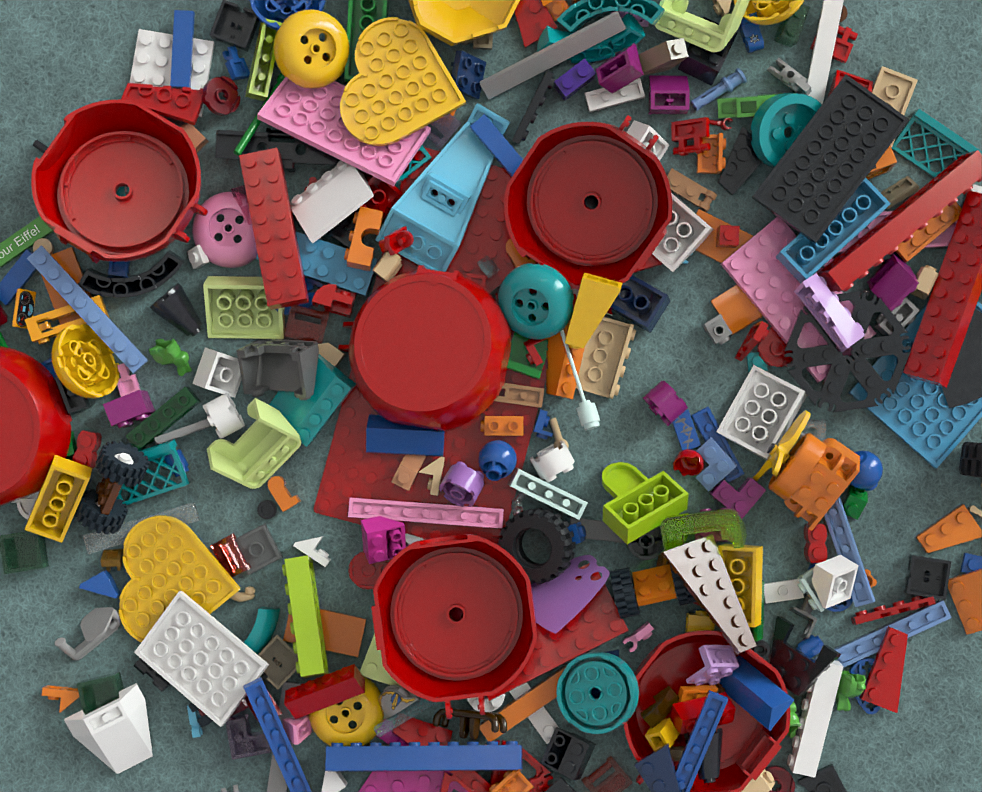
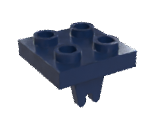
(468, 73)

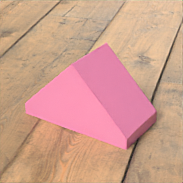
(297, 729)

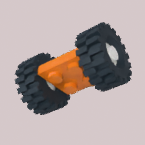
(647, 588)

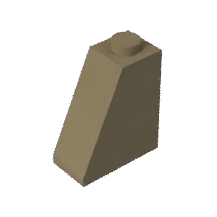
(663, 56)

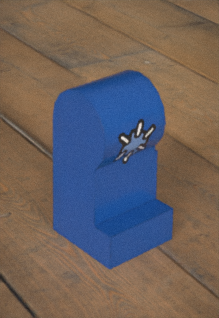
(751, 35)

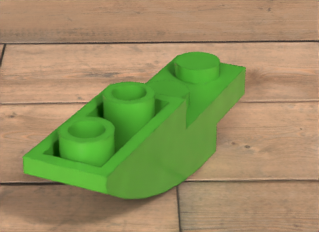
(741, 106)

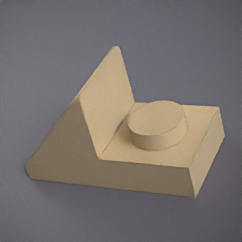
(436, 470)

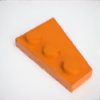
(950, 530)
(967, 597)

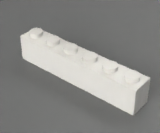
(814, 722)

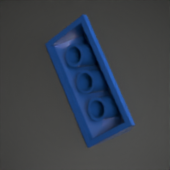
(402, 439)
(756, 693)

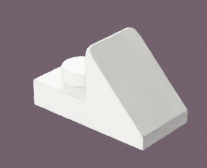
(309, 548)

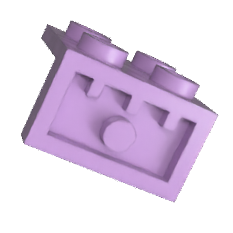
(718, 663)

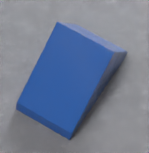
(102, 584)

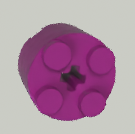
(665, 402)

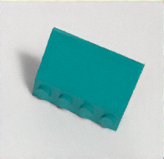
(311, 415)

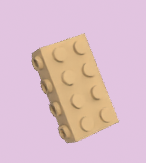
(605, 357)

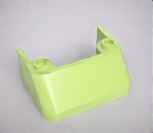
(698, 30)

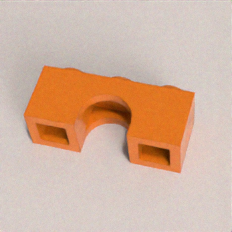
(367, 222)

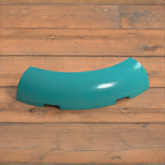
(585, 10)
(602, 50)
(263, 628)

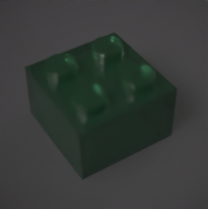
(23, 552)
(99, 691)

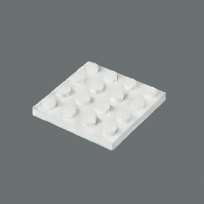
(154, 60)

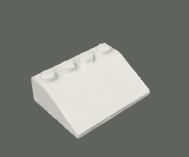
(330, 199)
(683, 235)
(761, 412)

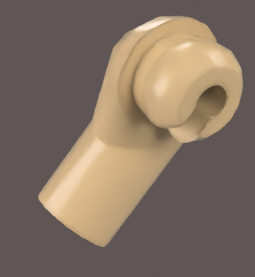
(244, 596)

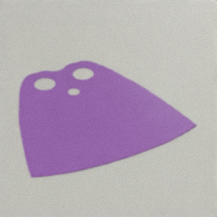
(565, 597)

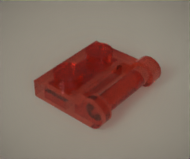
(303, 329)
(230, 555)
(615, 782)

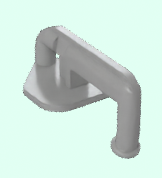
(95, 628)

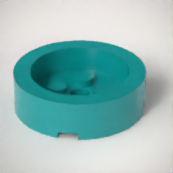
(771, 120)
(617, 688)

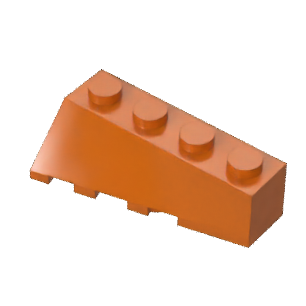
(559, 373)

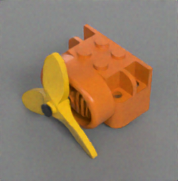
(811, 473)

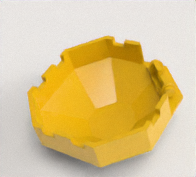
(462, 19)

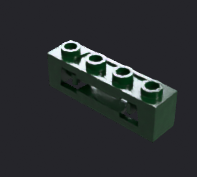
(163, 418)

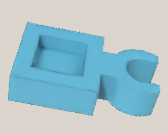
(193, 717)

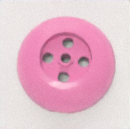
(224, 252)

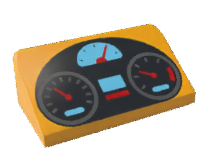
(23, 307)

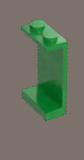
(518, 360)

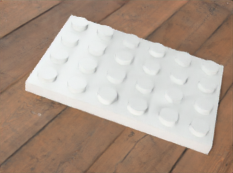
(201, 658)

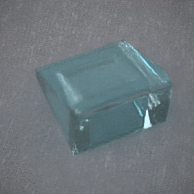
(488, 266)

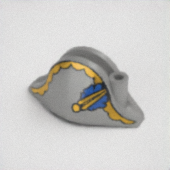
(395, 699)

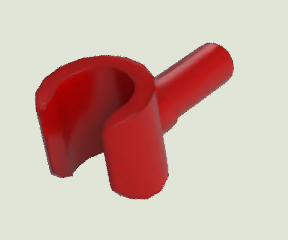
(721, 123)

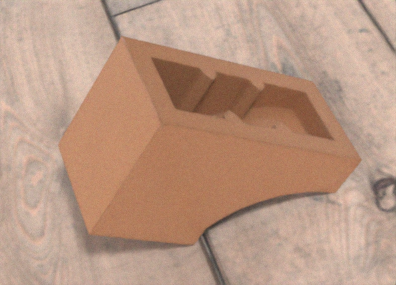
(408, 471)

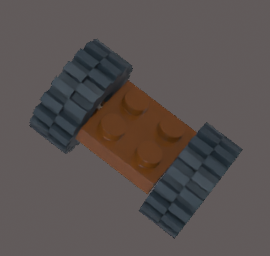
(119, 466)

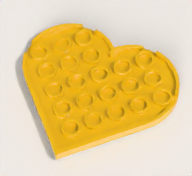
(398, 84)
(162, 560)

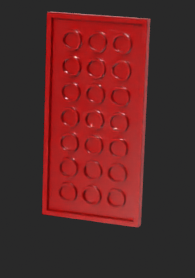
(587, 630)

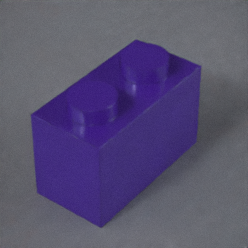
(574, 79)

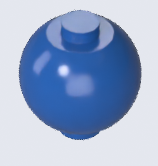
(497, 459)
(870, 471)

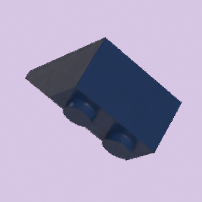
(640, 303)

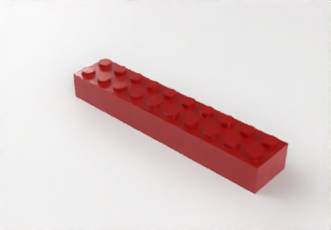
(902, 222)
(951, 300)

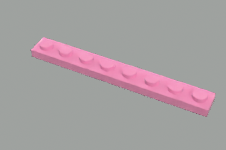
(426, 512)

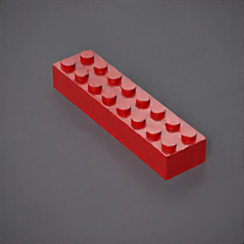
(274, 229)

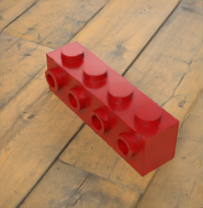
(324, 691)

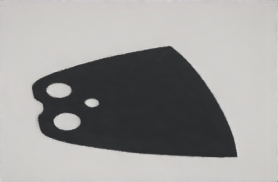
(966, 378)

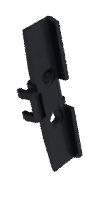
(228, 140)

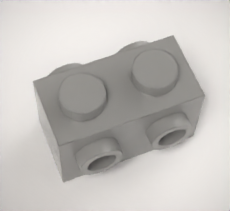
(904, 313)

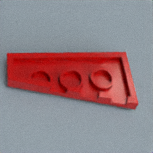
(886, 673)

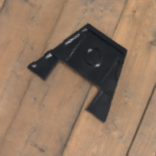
(795, 667)

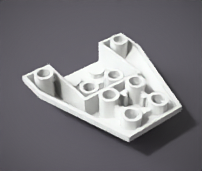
(116, 731)

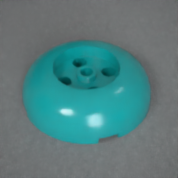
(550, 288)

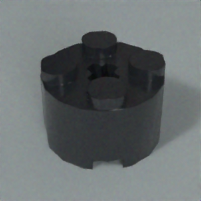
(648, 551)

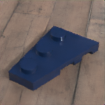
(659, 771)

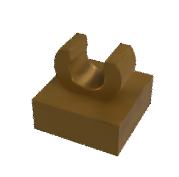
(112, 558)

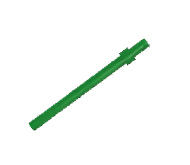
(255, 123)

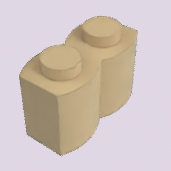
(387, 266)
(926, 277)

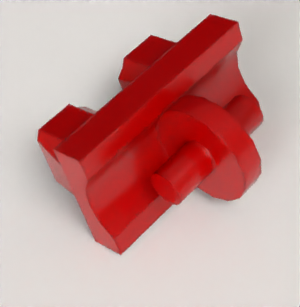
(396, 241)

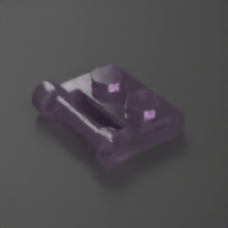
(447, 126)

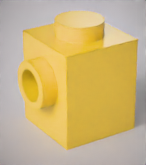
(698, 621)
(662, 734)

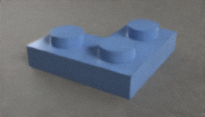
(719, 464)

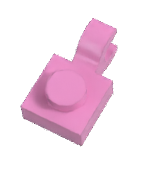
(127, 382)
(643, 632)

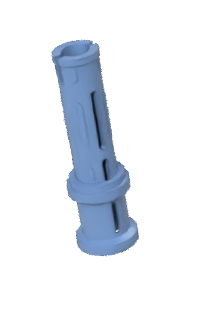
(726, 85)

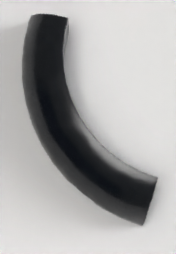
(130, 286)

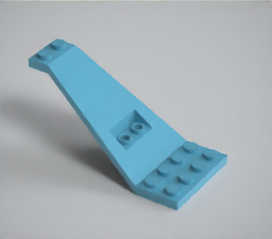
(456, 175)

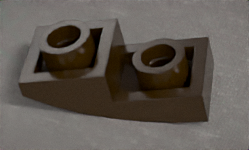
(661, 708)

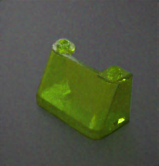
(678, 527)

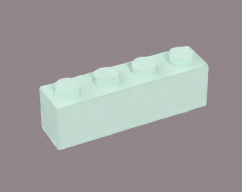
(547, 493)

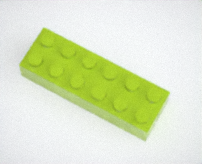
(306, 616)

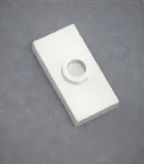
(782, 591)

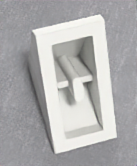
(333, 782)

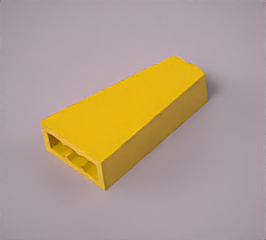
(591, 305)

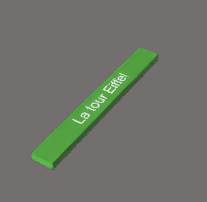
(23, 240)

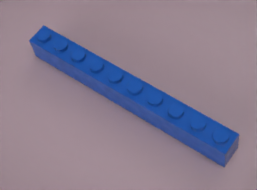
(424, 758)

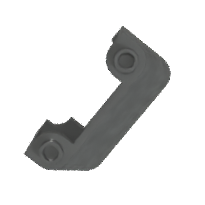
(279, 367)

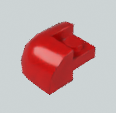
(335, 300)

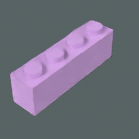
(829, 312)

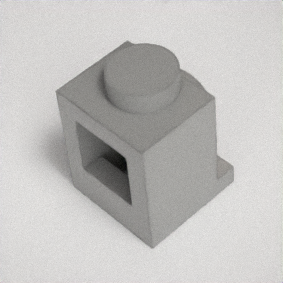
(710, 328)

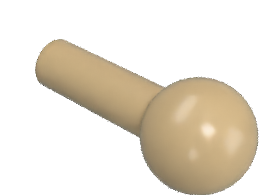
(557, 434)

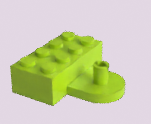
(639, 501)

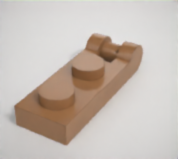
(690, 190)
(522, 395)

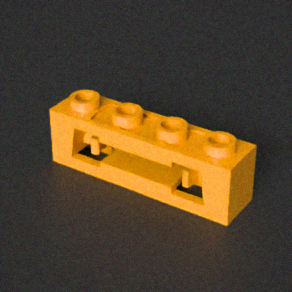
(37, 330)

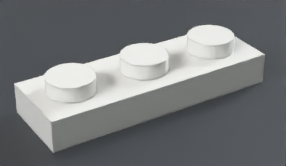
(603, 99)

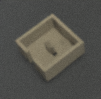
(283, 655)

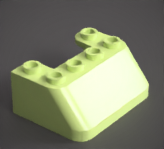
(259, 450)

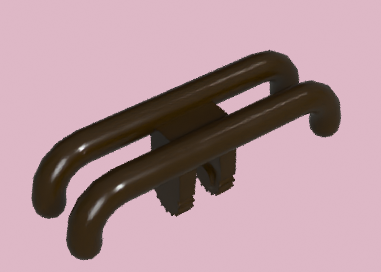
(471, 721)

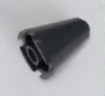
(178, 311)
(711, 763)

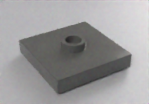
(258, 548)

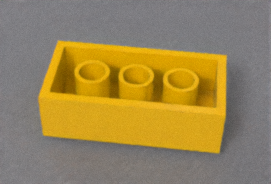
(58, 498)
(745, 573)

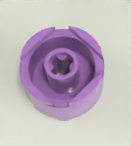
(462, 484)

